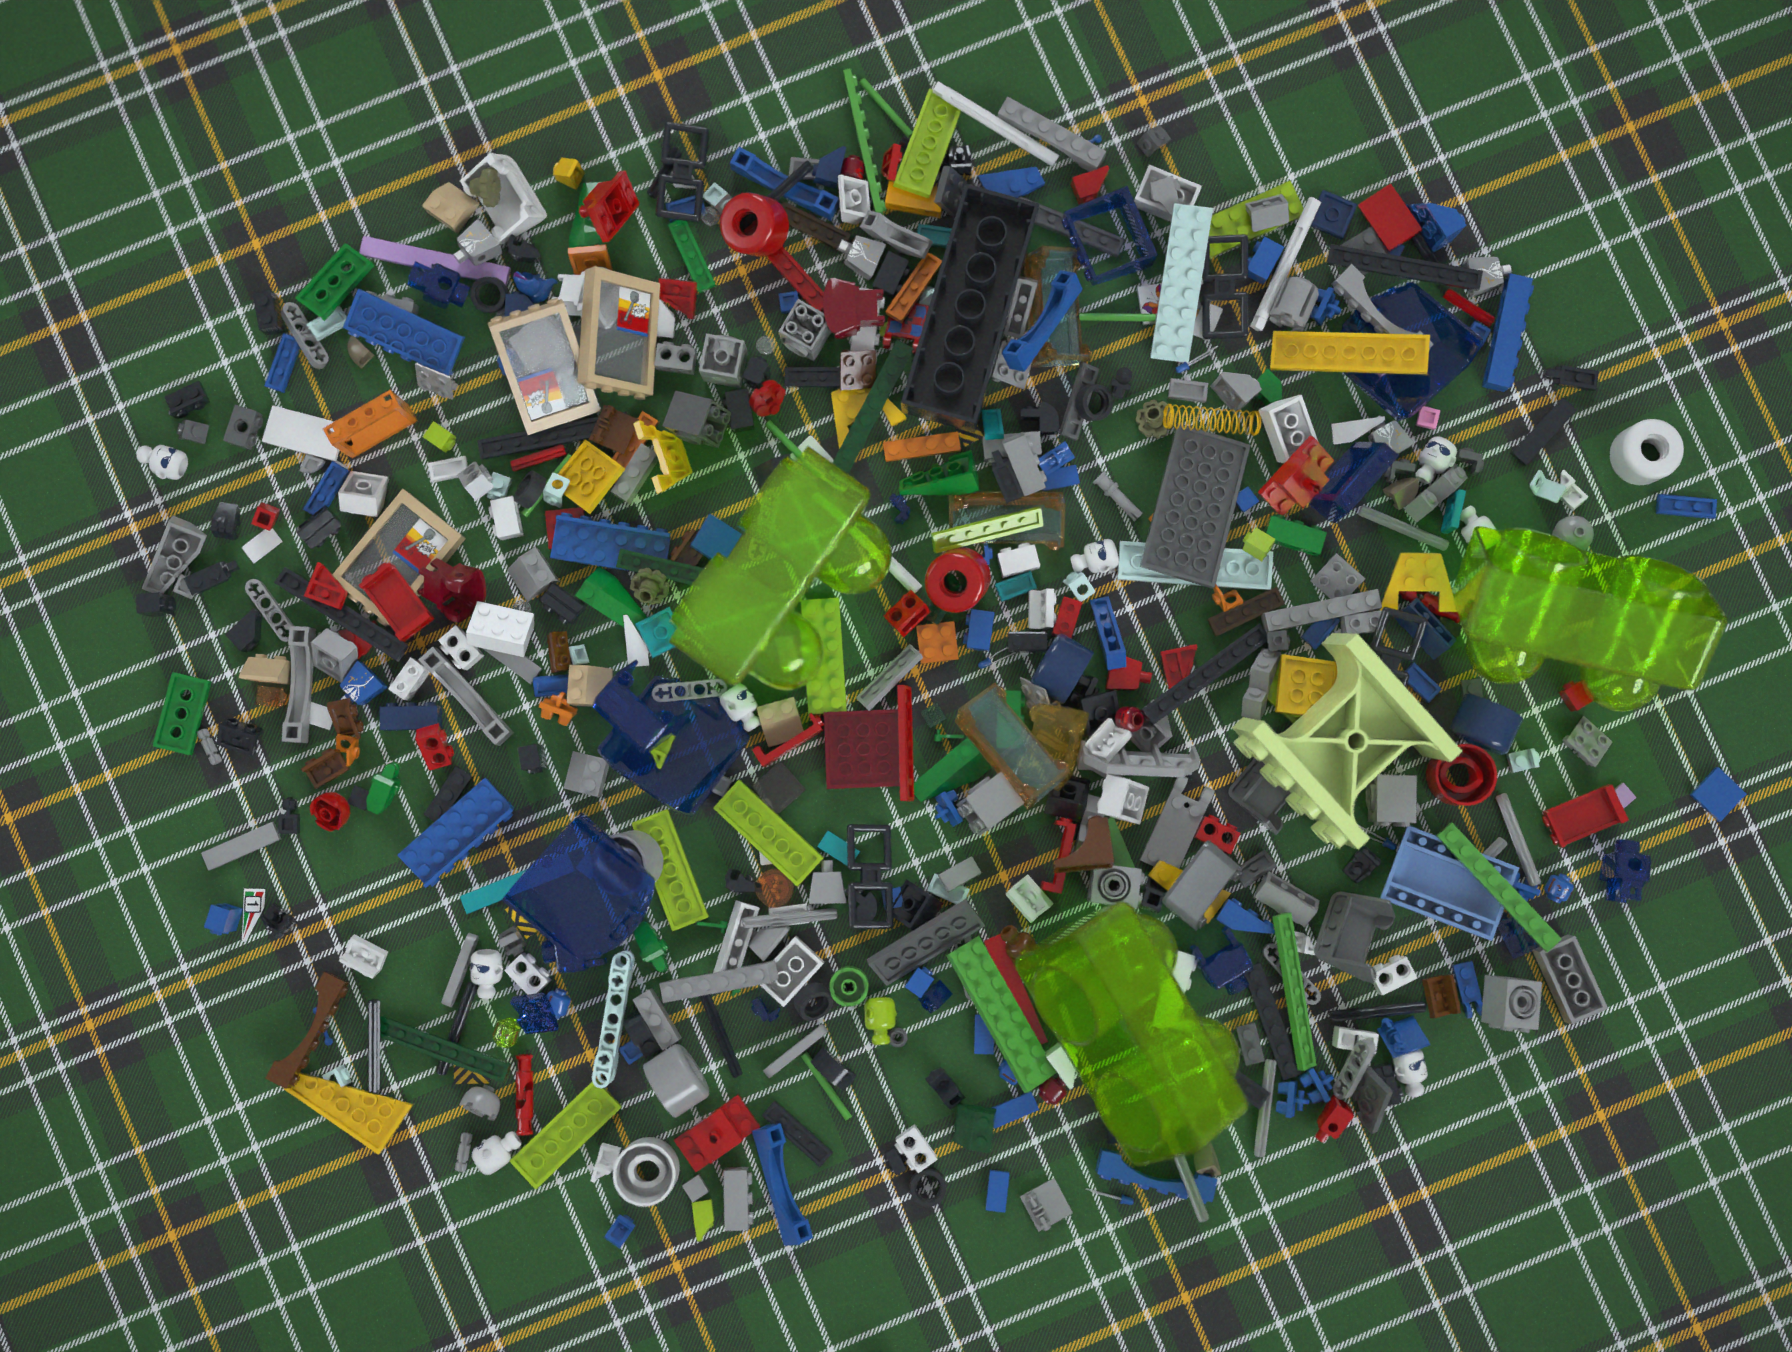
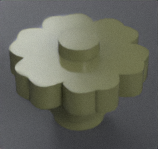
(487, 187)
(1151, 419)
(649, 586)

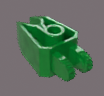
(383, 788)
(651, 946)

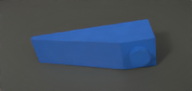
(1108, 633)

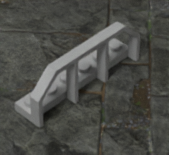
(1141, 763)

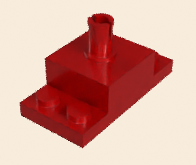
(610, 205)
(1298, 478)
(717, 1133)

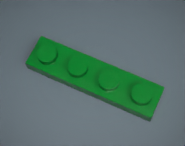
(691, 255)

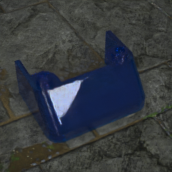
(631, 716)

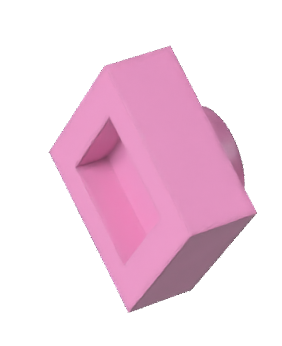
(1428, 418)

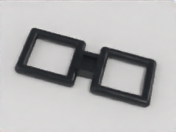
(682, 172)
(1226, 288)
(1390, 656)
(870, 876)

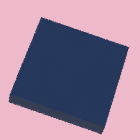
(1333, 214)

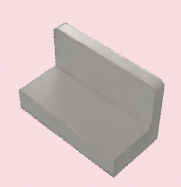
(1268, 212)

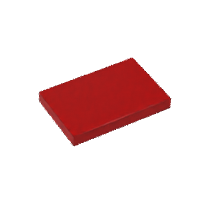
(1390, 217)

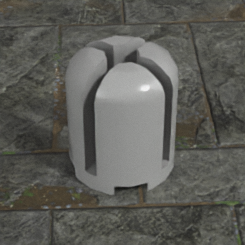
(1294, 303)

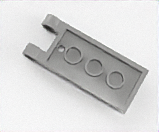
(1176, 826)

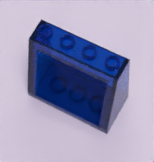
(1124, 201)
(1352, 478)

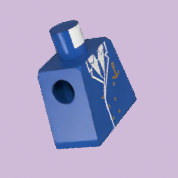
(362, 684)

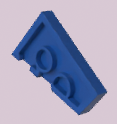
(1013, 182)

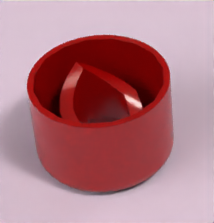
(771, 228)
(971, 565)
(1481, 777)

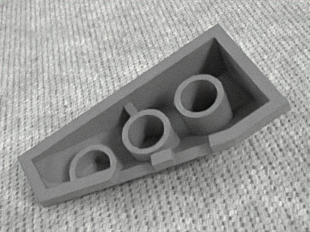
(175, 552)

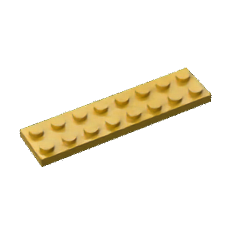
(1350, 352)

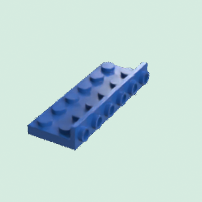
(403, 332)
(600, 541)
(456, 832)

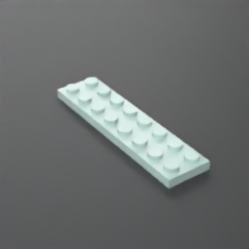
(1181, 282)
(1236, 568)

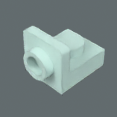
(716, 197)
(501, 486)
(1523, 760)

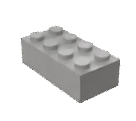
(1570, 980)

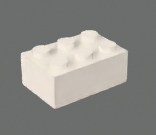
(1145, 201)
(500, 629)
(1123, 799)
(794, 968)

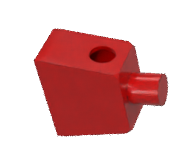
(1127, 677)
(1333, 1119)

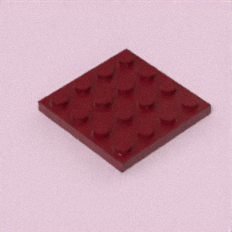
(862, 749)

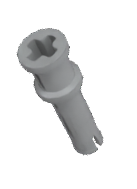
(1111, 489)

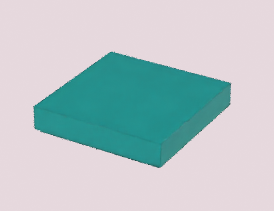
(1453, 511)
(657, 632)

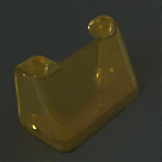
(1059, 732)

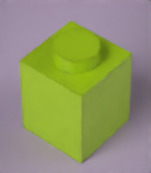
(440, 437)
(1258, 544)

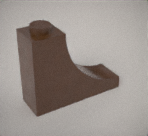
(1094, 852)

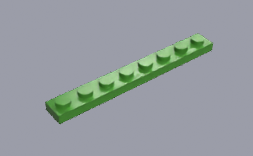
(863, 136)
(1498, 887)
(1294, 991)

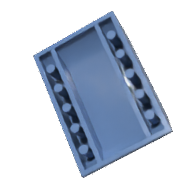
(1440, 887)

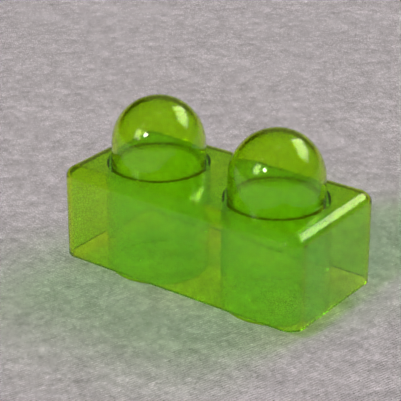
(796, 530)
(1618, 618)
(1132, 1034)

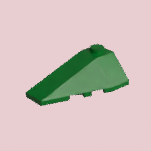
(583, 230)
(951, 478)
(610, 598)
(956, 769)

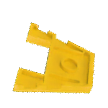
(847, 406)
(670, 454)
(1420, 573)

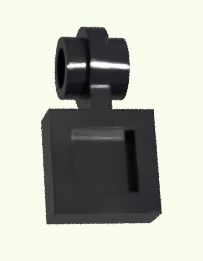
(289, 822)

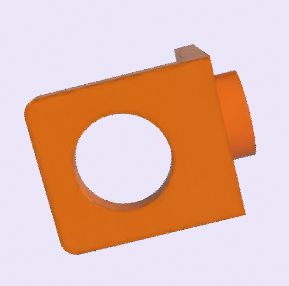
(1220, 599)
(352, 752)

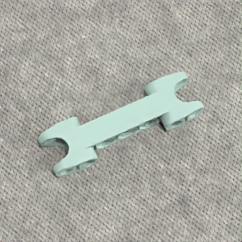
(601, 1064)

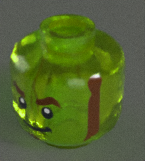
(506, 1032)

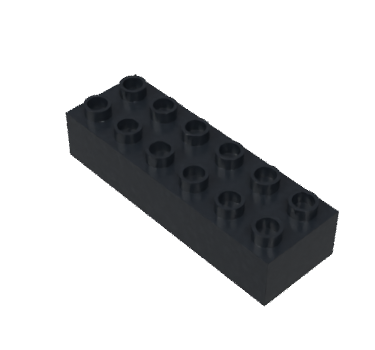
(969, 308)

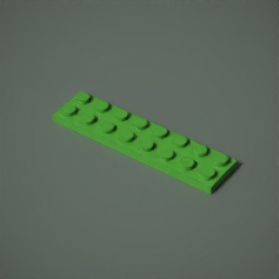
(1001, 1014)

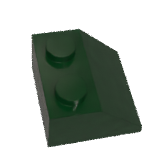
(974, 1127)

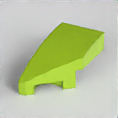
(661, 752)
(703, 1217)

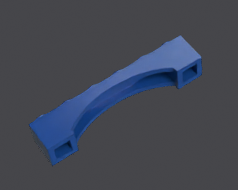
(756, 170)
(1063, 293)
(1111, 1165)
(791, 1222)

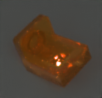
(270, 696)

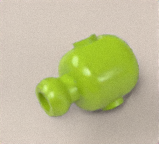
(880, 1017)

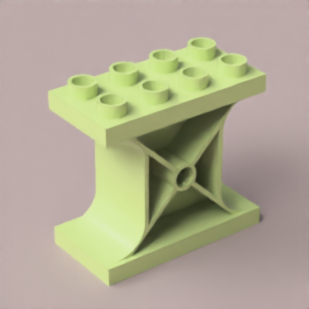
(1344, 741)

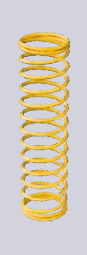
(1168, 425)

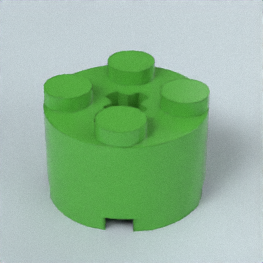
(850, 997)

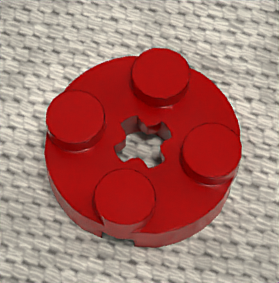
(767, 398)

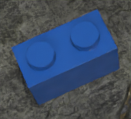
(1264, 259)
(979, 630)
(223, 918)

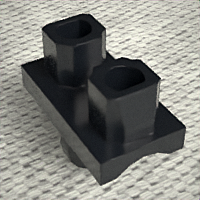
(1121, 382)
(1088, 688)

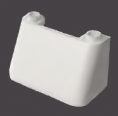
(518, 204)

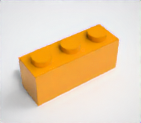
(909, 202)

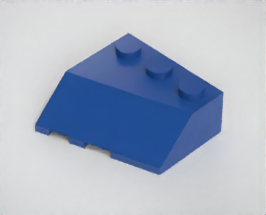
(1438, 223)

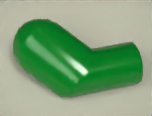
(952, 582)

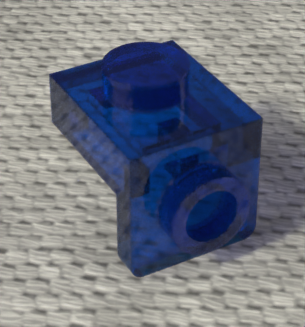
(900, 504)
(935, 997)
(760, 1009)

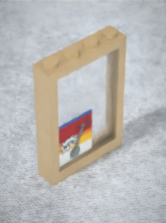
(618, 333)
(542, 365)
(405, 536)

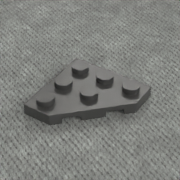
(1372, 1098)

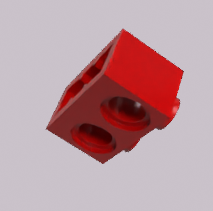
(909, 615)
(1066, 617)
(430, 747)
(1216, 836)

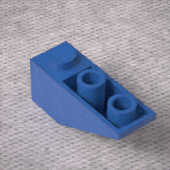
(1237, 918)

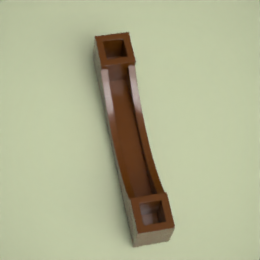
(330, 991)

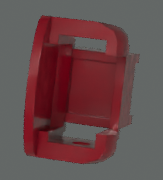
(850, 308)
(461, 582)

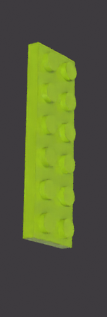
(927, 146)
(1237, 220)
(827, 688)
(768, 833)
(676, 883)
(565, 1134)

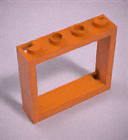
(370, 424)

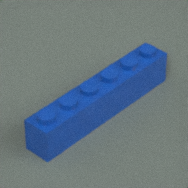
(1507, 332)

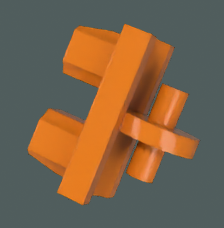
(557, 705)

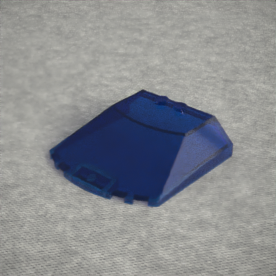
(1450, 355)
(697, 757)
(583, 892)

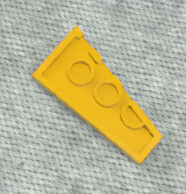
(1166, 875)

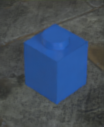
(920, 981)

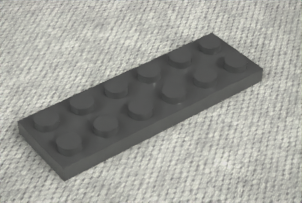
(926, 942)

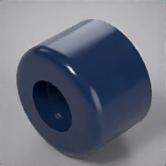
(1061, 667)
(1485, 724)

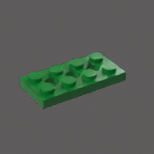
(334, 293)
(194, 712)

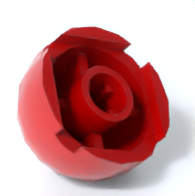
(330, 810)

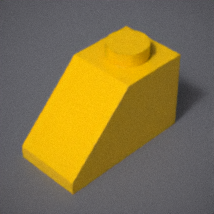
(568, 172)

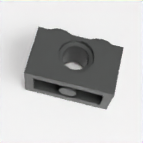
(239, 418)

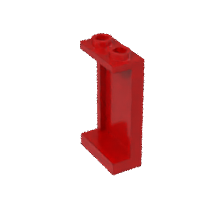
(396, 601)
(767, 759)
(1584, 815)
(1065, 849)

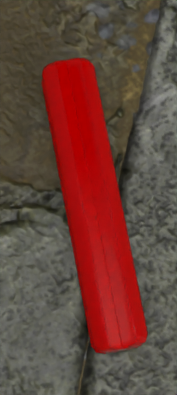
(1468, 307)
(538, 457)

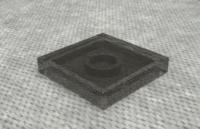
(778, 787)

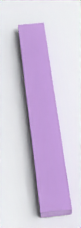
(407, 256)

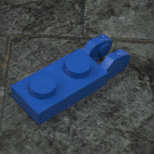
(1467, 987)

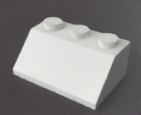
(1287, 426)

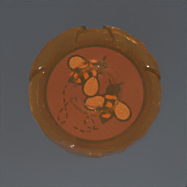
(775, 888)

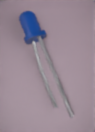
(1185, 365)
(987, 662)
(1386, 842)
(1124, 1199)

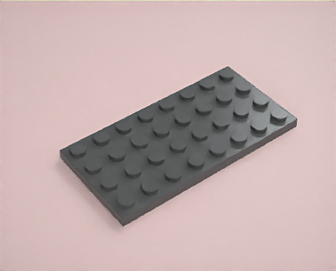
(1195, 506)

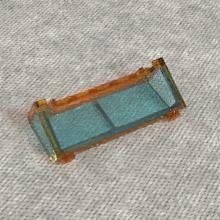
(1065, 343)
(985, 505)
(1010, 745)

